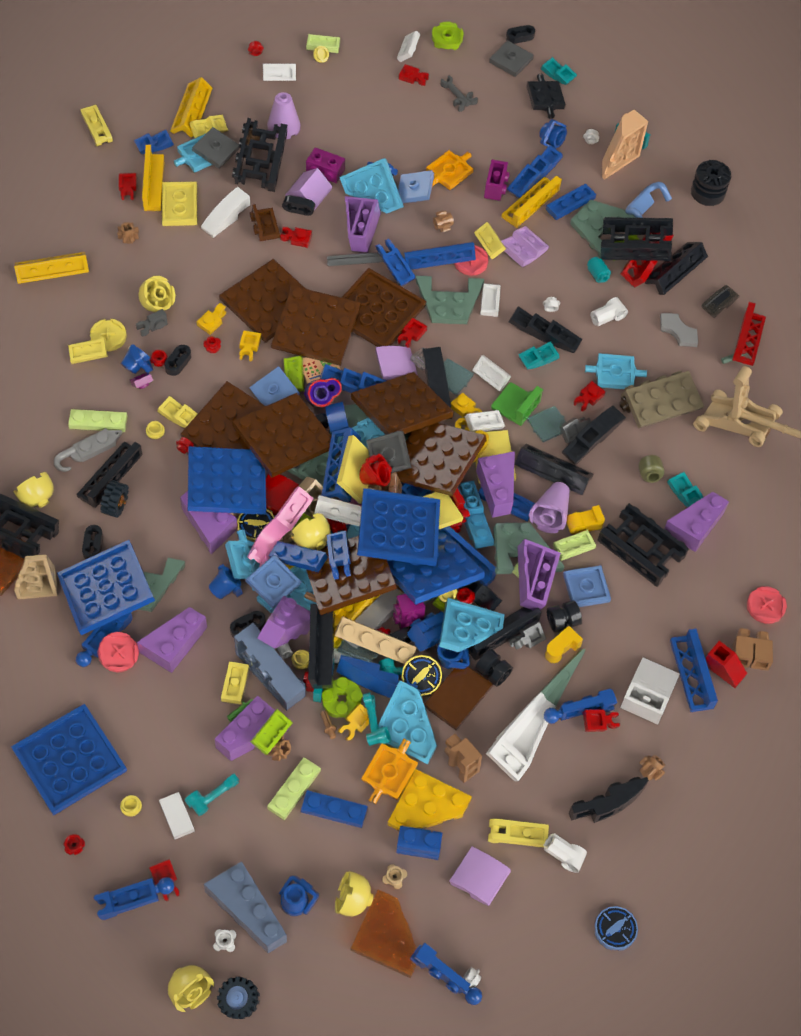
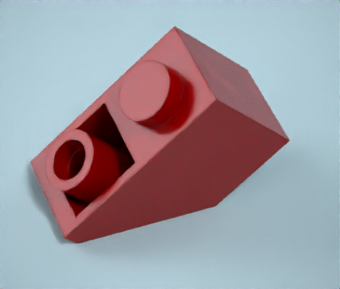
(726, 664)

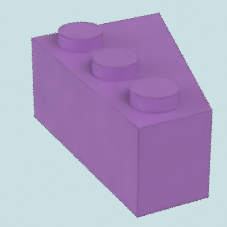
(361, 222)
(497, 482)
(697, 520)
(212, 527)
(536, 573)
(285, 623)
(173, 639)
(236, 737)

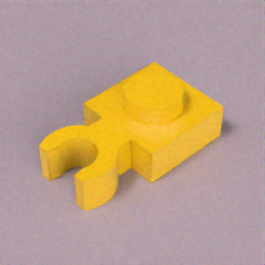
(249, 343)
(464, 405)
(357, 720)

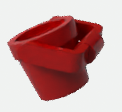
(376, 473)

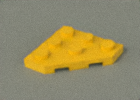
(428, 803)

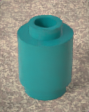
(598, 269)

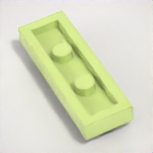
(97, 420)
(294, 788)

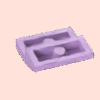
(524, 246)
(394, 361)
(480, 876)

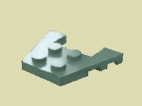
(589, 221)
(449, 306)
(506, 540)
(160, 583)

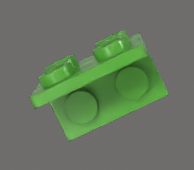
(517, 403)

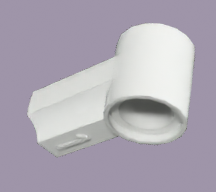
(612, 310)
(569, 854)

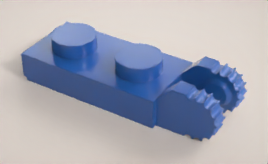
(396, 263)
(339, 553)

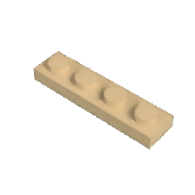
(374, 640)

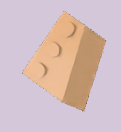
(625, 144)

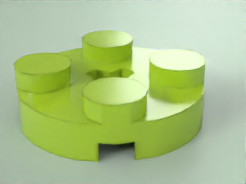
(447, 42)
(345, 687)

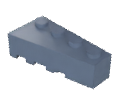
(269, 667)
(243, 901)

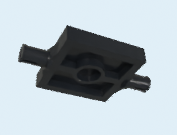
(545, 95)

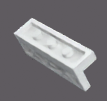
(338, 510)

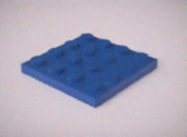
(225, 481)
(399, 527)
(425, 582)
(105, 587)
(69, 759)

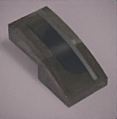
(719, 300)

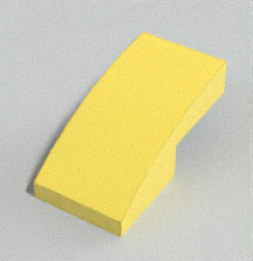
(201, 127)
(176, 412)

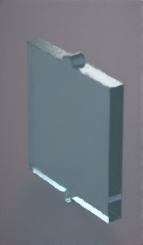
(456, 376)
(547, 423)
(359, 653)

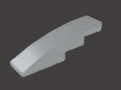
(378, 611)

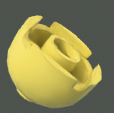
(156, 294)
(35, 491)
(312, 533)
(354, 895)
(189, 987)

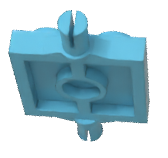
(189, 157)
(615, 371)
(237, 554)

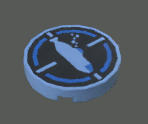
(616, 928)

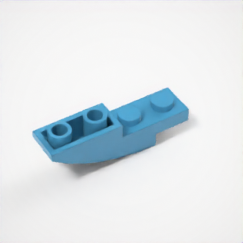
(476, 523)

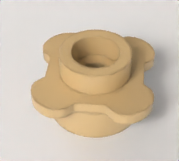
(394, 870)

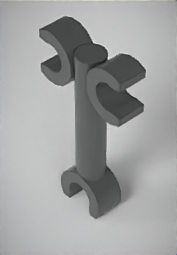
(461, 100)

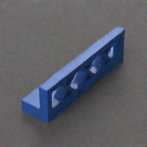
(440, 255)
(332, 464)
(480, 560)
(701, 670)

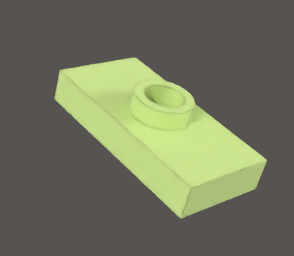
(329, 42)
(574, 545)

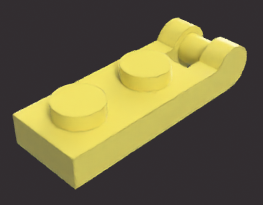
(96, 125)
(518, 832)

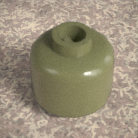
(651, 468)

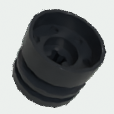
(711, 182)

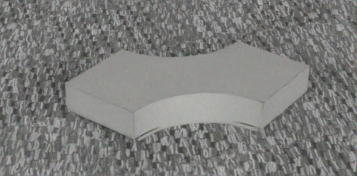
(673, 325)

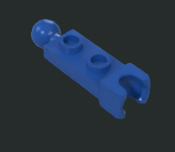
(92, 643)
(570, 709)
(132, 896)
(425, 956)

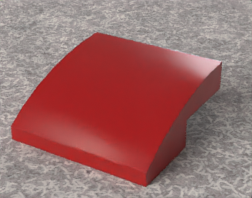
(278, 491)

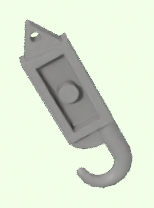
(88, 447)

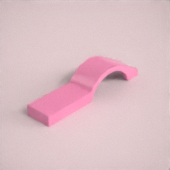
(280, 525)

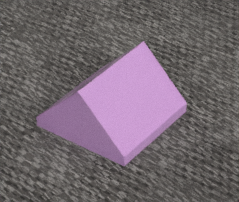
(311, 186)

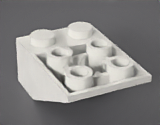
(650, 690)

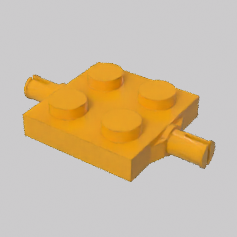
(450, 169)
(389, 771)

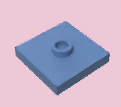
(416, 186)
(273, 387)
(273, 581)
(587, 586)

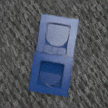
(158, 142)
(336, 417)

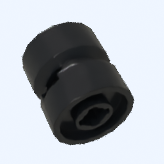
(564, 616)
(492, 666)

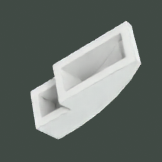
(226, 212)

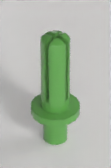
(235, 713)

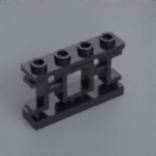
(273, 157)
(637, 248)
(25, 518)
(633, 554)

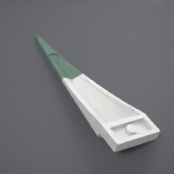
(520, 739)

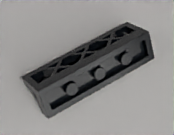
(681, 264)
(553, 468)
(116, 473)
(511, 628)
(321, 648)

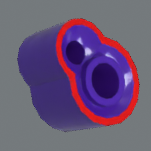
(322, 392)

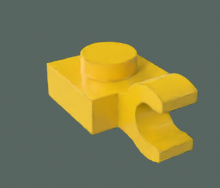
(211, 321)

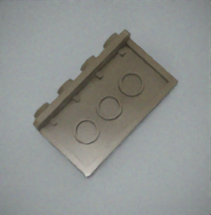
(663, 398)

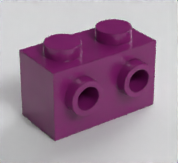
(329, 164)
(495, 181)
(406, 611)

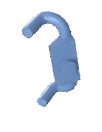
(644, 200)

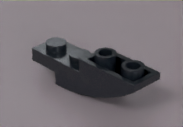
(593, 434)
(617, 799)

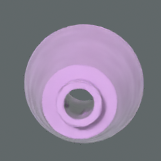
(284, 112)
(551, 509)

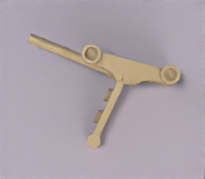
(742, 408)

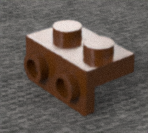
(265, 223)

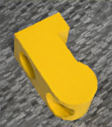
(586, 520)
(561, 644)

